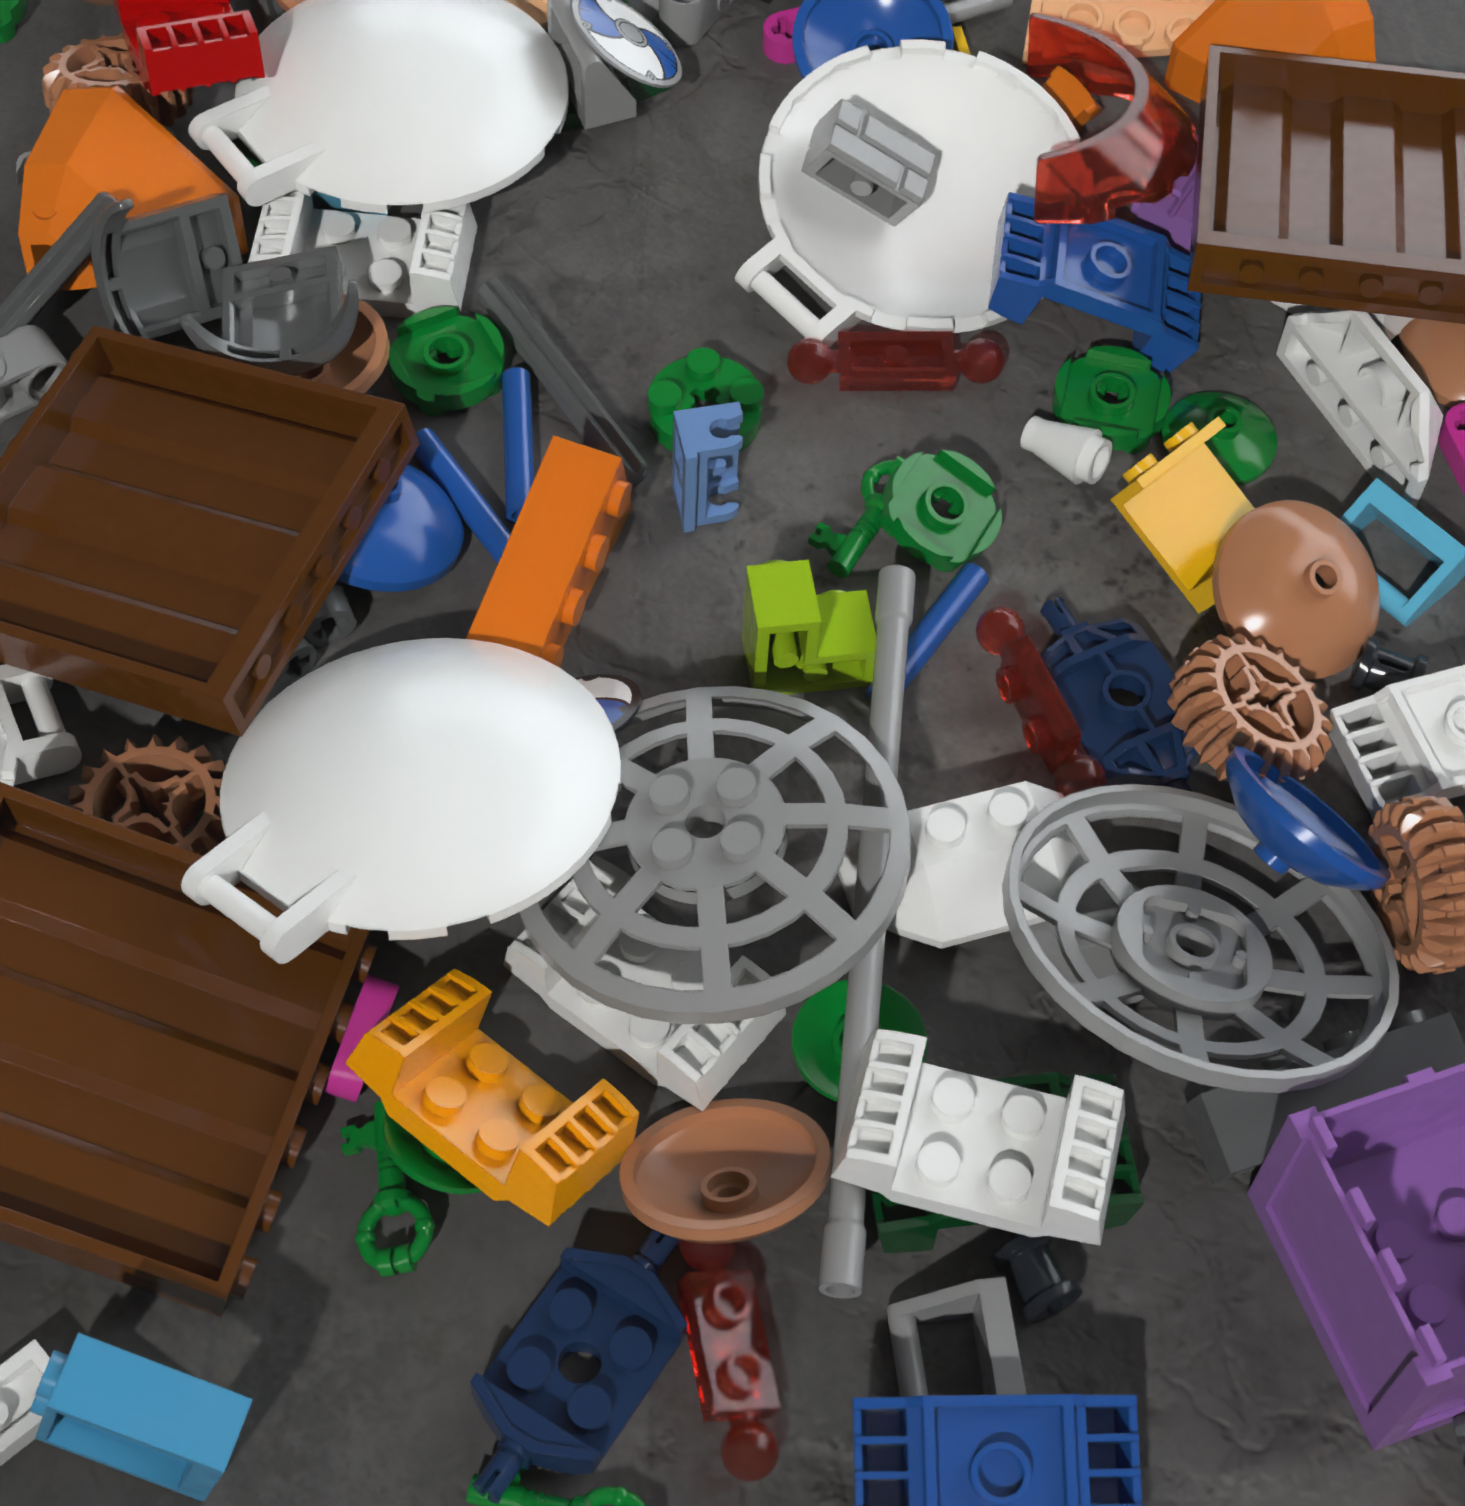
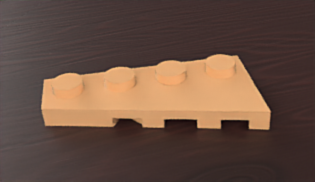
(1139, 26)

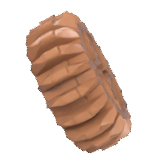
(109, 63)
(1250, 699)
(165, 784)
(1425, 896)

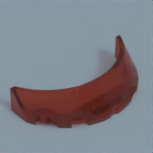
(1128, 160)

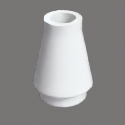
(1070, 449)

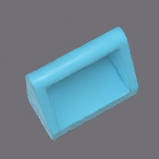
(1419, 532)

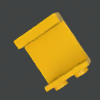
(1184, 509)

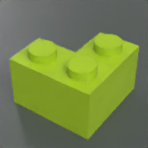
(801, 638)

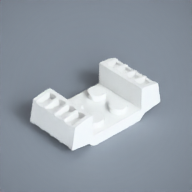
(396, 260)
(1405, 739)
(682, 1057)
(980, 1143)

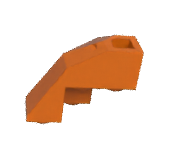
(1284, 26)
(110, 145)

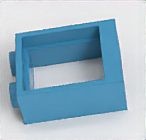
(139, 1416)

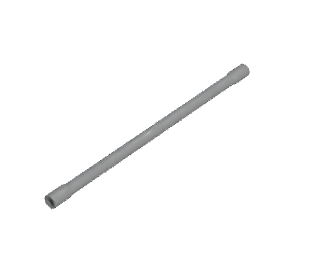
(845, 1231)

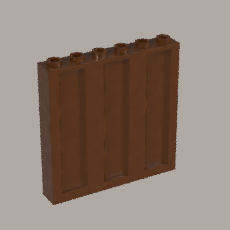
(1330, 184)
(183, 522)
(148, 1056)

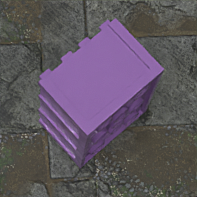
(1375, 1245)

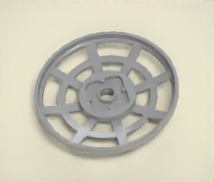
(731, 862)
(1229, 948)

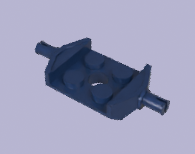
(1128, 741)
(592, 1306)

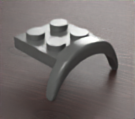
(163, 263)
(282, 313)

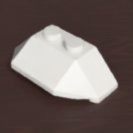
(1365, 394)
(961, 865)

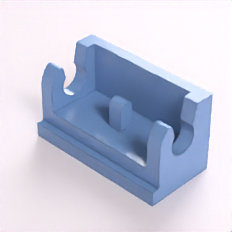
(705, 462)

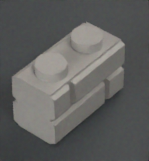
(868, 162)

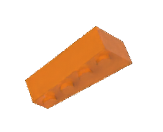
(555, 550)

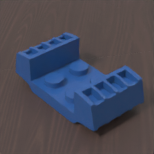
(1099, 270)
(997, 1450)

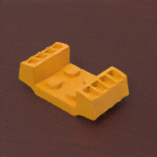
(488, 1108)

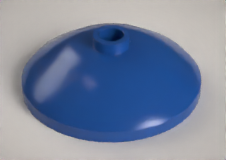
(838, 26)
(409, 540)
(1300, 828)

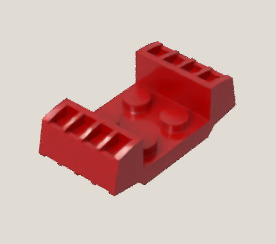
(189, 42)

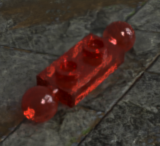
(895, 361)
(1043, 711)
(730, 1357)

